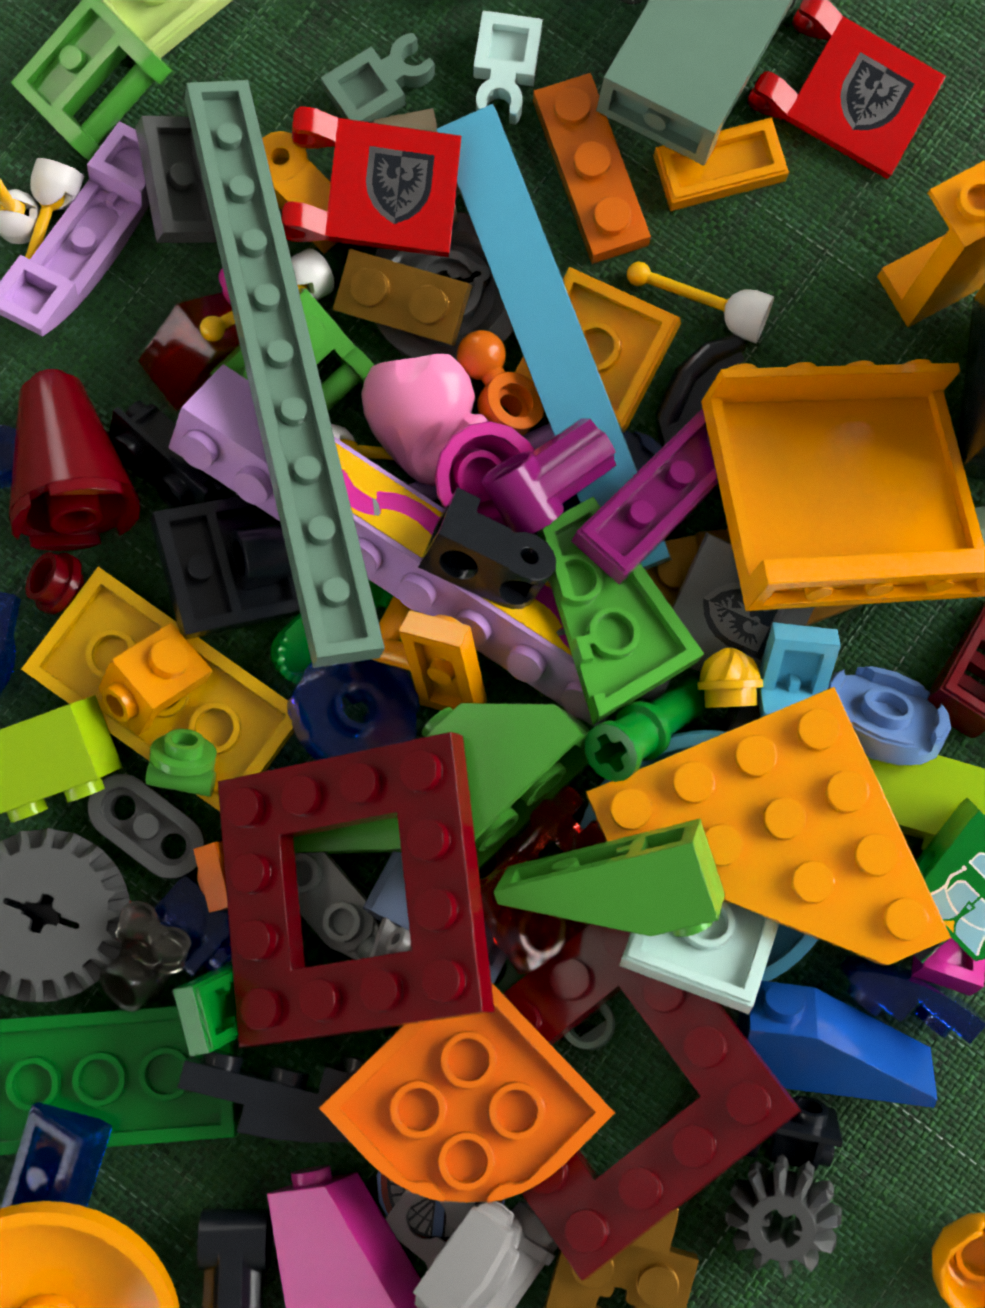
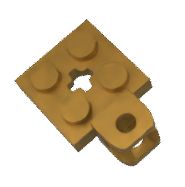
(648, 1271)

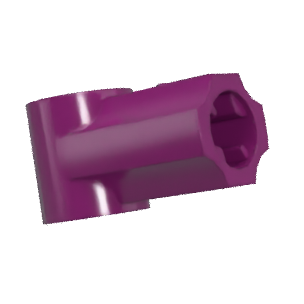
(536, 483)

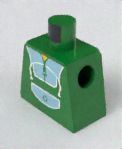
(956, 879)

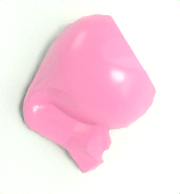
(417, 408)

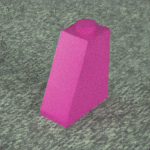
(337, 1245)

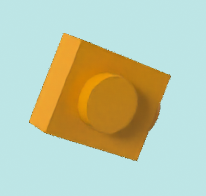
(151, 678)

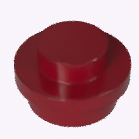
(54, 581)

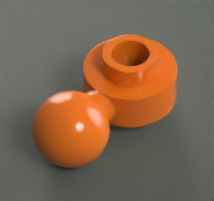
(483, 359)

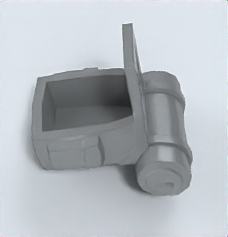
(486, 1258)

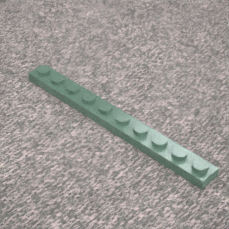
(283, 377)

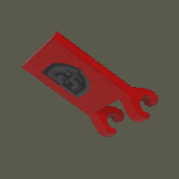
(859, 94)
(385, 188)

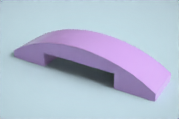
(83, 241)

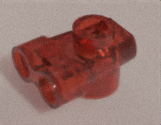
(521, 934)

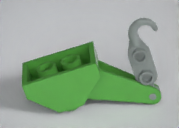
(512, 764)

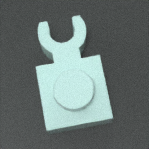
(505, 58)

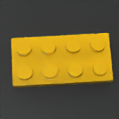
(230, 709)

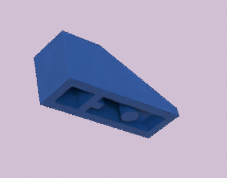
(836, 1049)

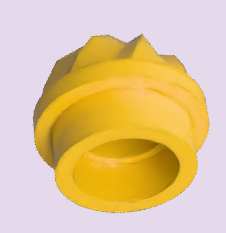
(729, 679)

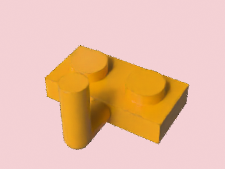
(436, 653)

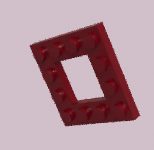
(448, 958)
(736, 1109)

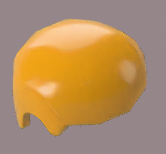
(960, 1262)

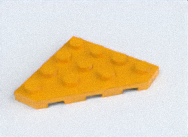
(791, 828)

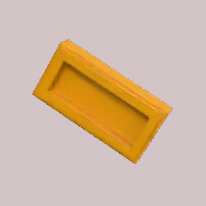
(740, 162)

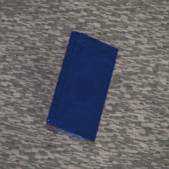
(57, 1157)

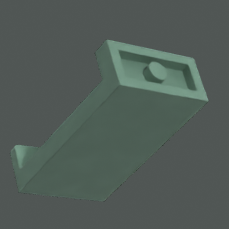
(688, 69)

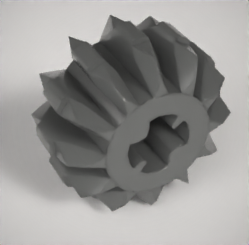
(776, 1235)

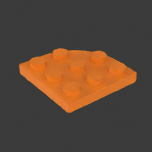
(468, 1107)

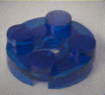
(319, 715)

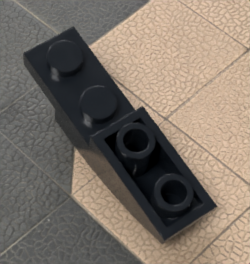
(275, 1103)

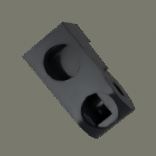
(487, 555)

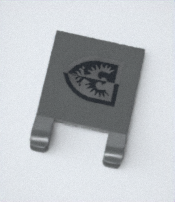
(716, 616)

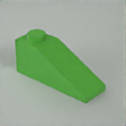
(628, 884)

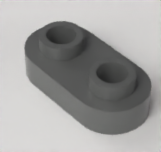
(148, 829)

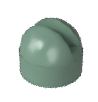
(597, 1036)

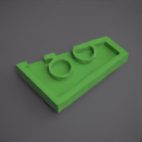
(618, 635)

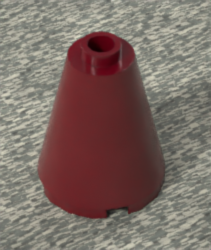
(65, 469)

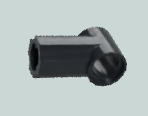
(234, 1256)

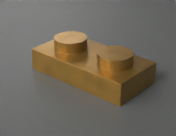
(402, 297)

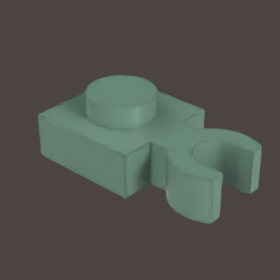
(371, 87)

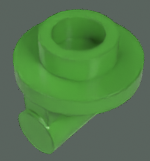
(182, 763)

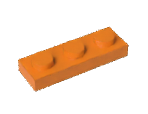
(591, 168)

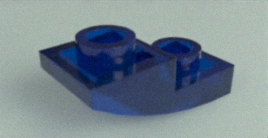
(898, 992)

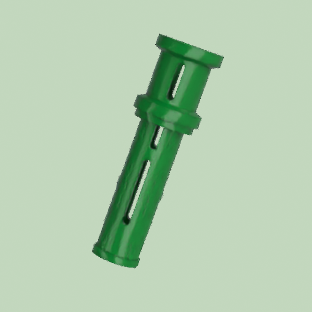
(642, 730)

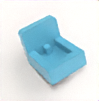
(795, 664)

